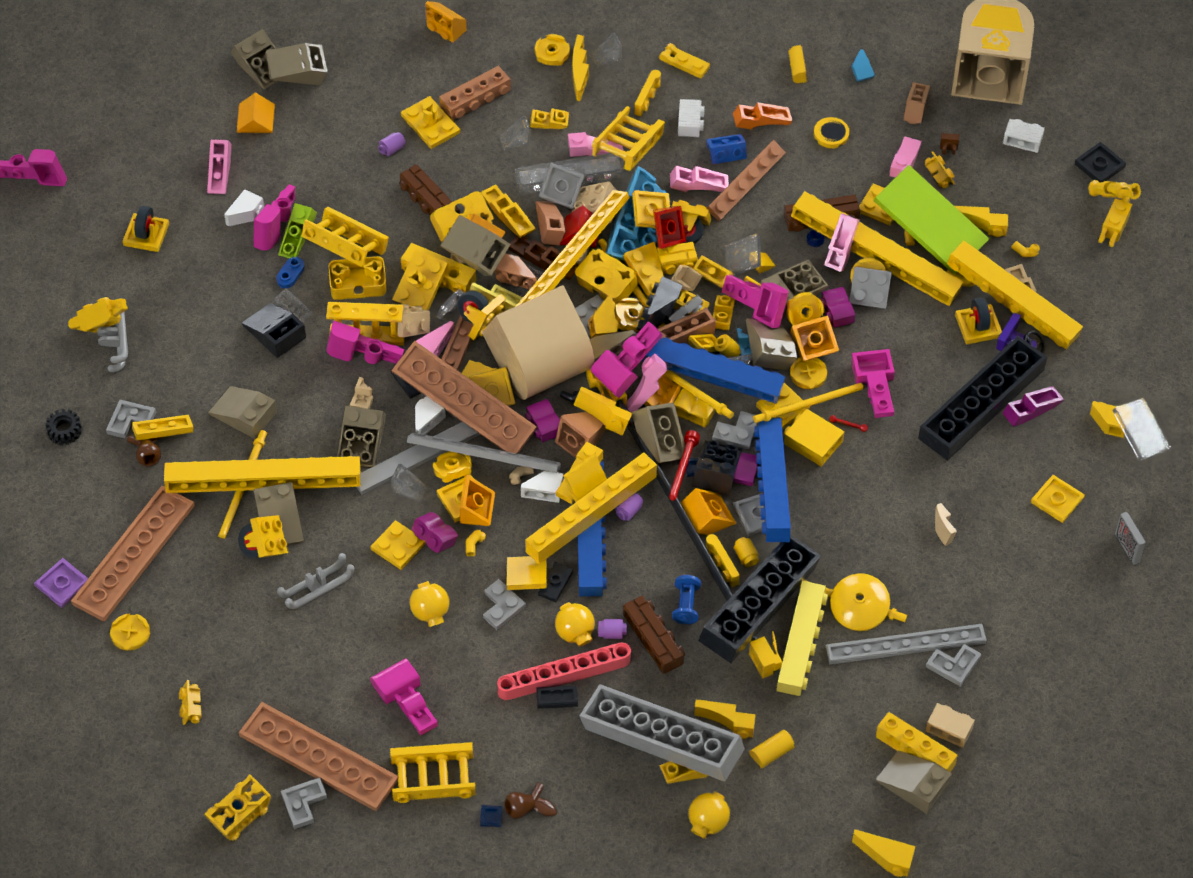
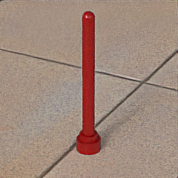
(691, 440)

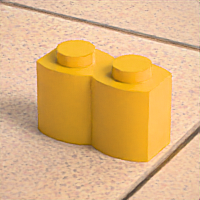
(693, 408)

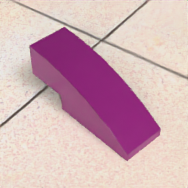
(1032, 405)

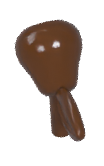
(148, 453)
(519, 804)

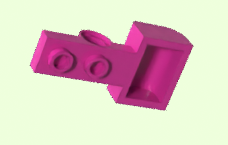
(41, 166)
(268, 220)
(767, 301)
(347, 339)
(875, 370)
(617, 371)
(399, 684)

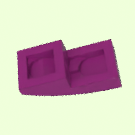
(746, 469)

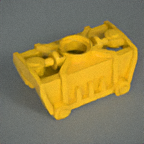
(243, 816)

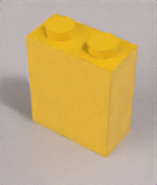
(813, 437)

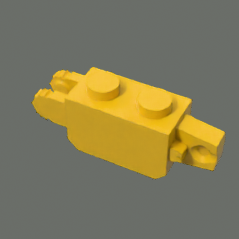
(1116, 221)
(101, 314)

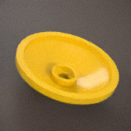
(864, 613)

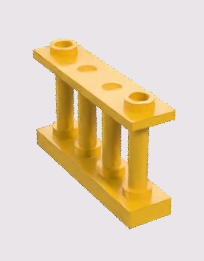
(638, 149)
(349, 228)
(370, 312)
(431, 753)

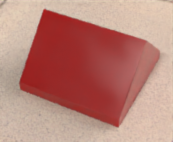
(574, 222)
(669, 226)

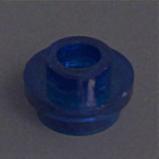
(815, 235)

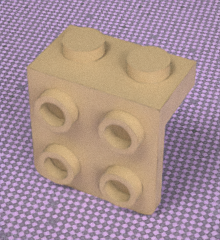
(593, 196)
(414, 321)

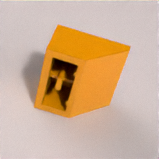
(444, 21)

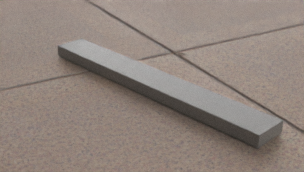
(484, 452)
(412, 457)
(905, 644)

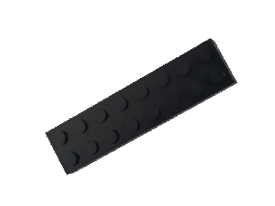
(982, 398)
(759, 599)

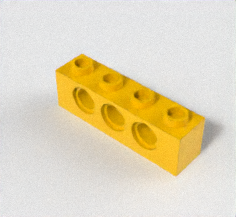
(457, 275)
(910, 740)

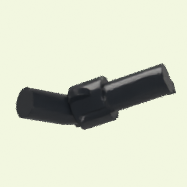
(567, 396)

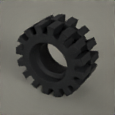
(67, 435)

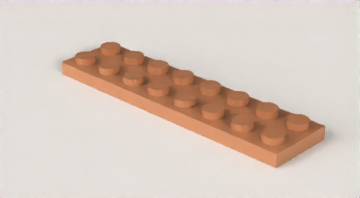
(464, 399)
(132, 554)
(319, 756)

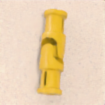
(1114, 189)

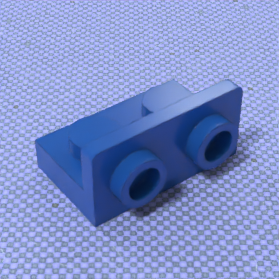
(727, 148)

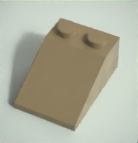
(770, 346)
(244, 410)
(660, 431)
(281, 501)
(915, 780)

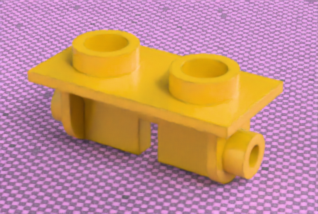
(944, 175)
(188, 710)

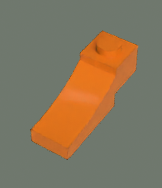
(760, 115)

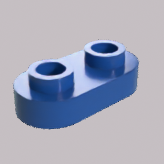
(291, 271)

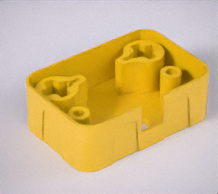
(446, 216)
(601, 264)
(347, 275)

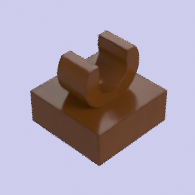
(949, 142)

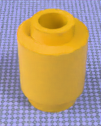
(727, 346)
(746, 552)

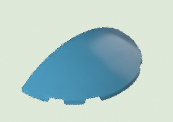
(624, 233)

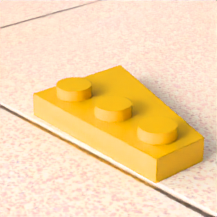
(646, 266)

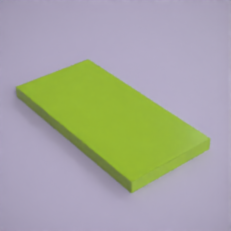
(928, 216)

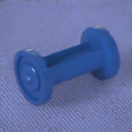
(685, 612)

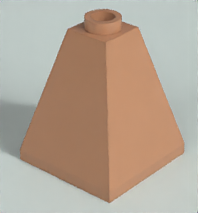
(578, 429)

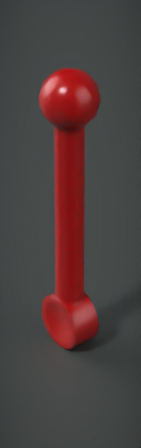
(863, 427)

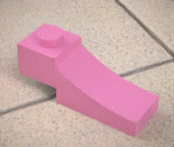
(581, 145)
(905, 156)
(697, 179)
(841, 243)
(652, 369)

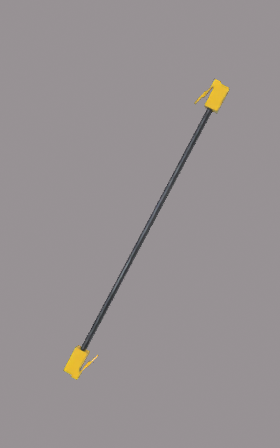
(759, 649)

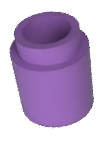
(391, 144)
(629, 507)
(612, 628)

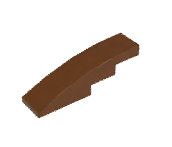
(537, 254)

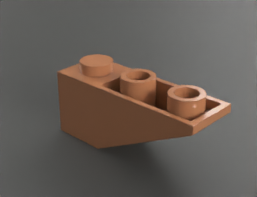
(550, 223)
(514, 272)

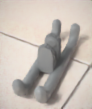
(115, 337)
(317, 583)

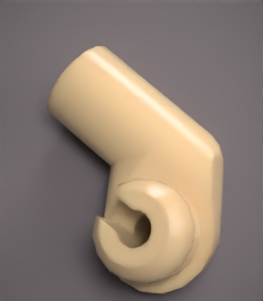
(518, 472)

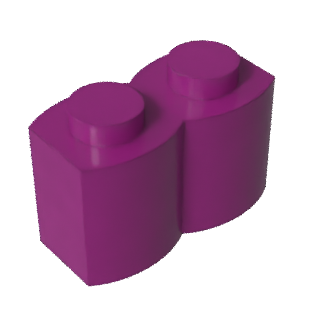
(838, 307)
(544, 417)
(434, 532)

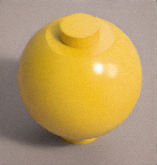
(429, 603)
(575, 623)
(708, 814)

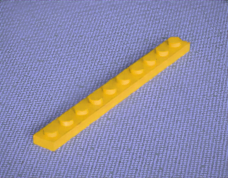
(577, 245)

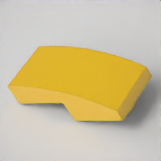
(554, 120)
(723, 311)

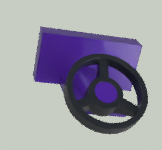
(1010, 333)

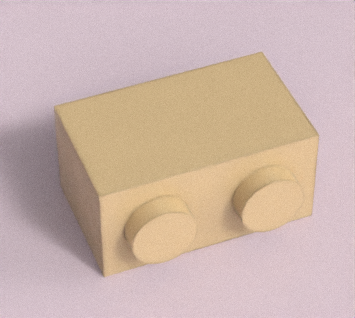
(950, 725)

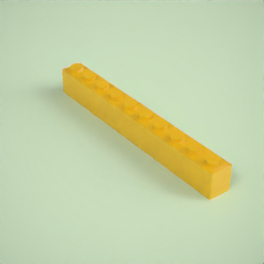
(872, 244)
(255, 474)

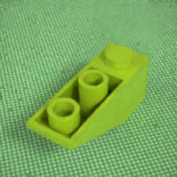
(292, 239)

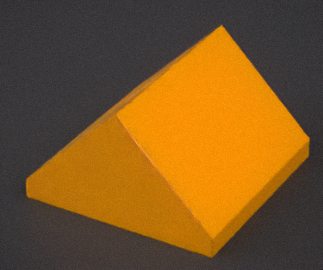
(255, 115)
(476, 503)

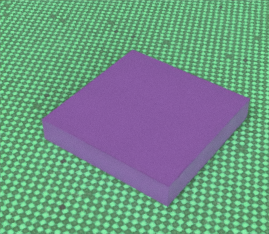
(61, 582)

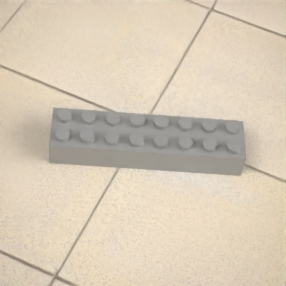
(662, 732)

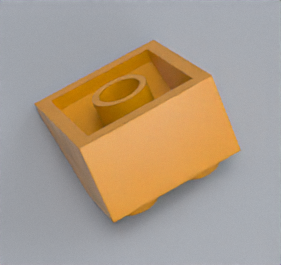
(814, 338)
(707, 511)

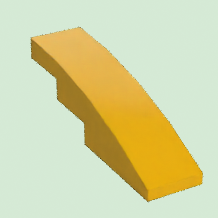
(580, 68)
(507, 211)

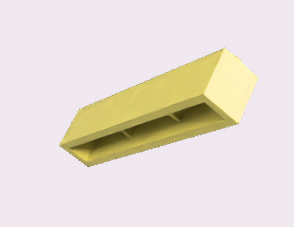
(801, 638)

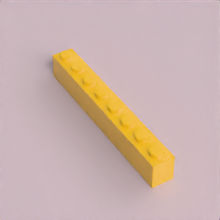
(1014, 295)
(590, 508)

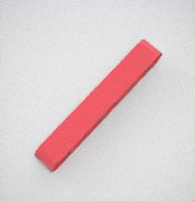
(570, 664)

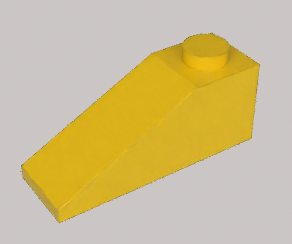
(890, 854)

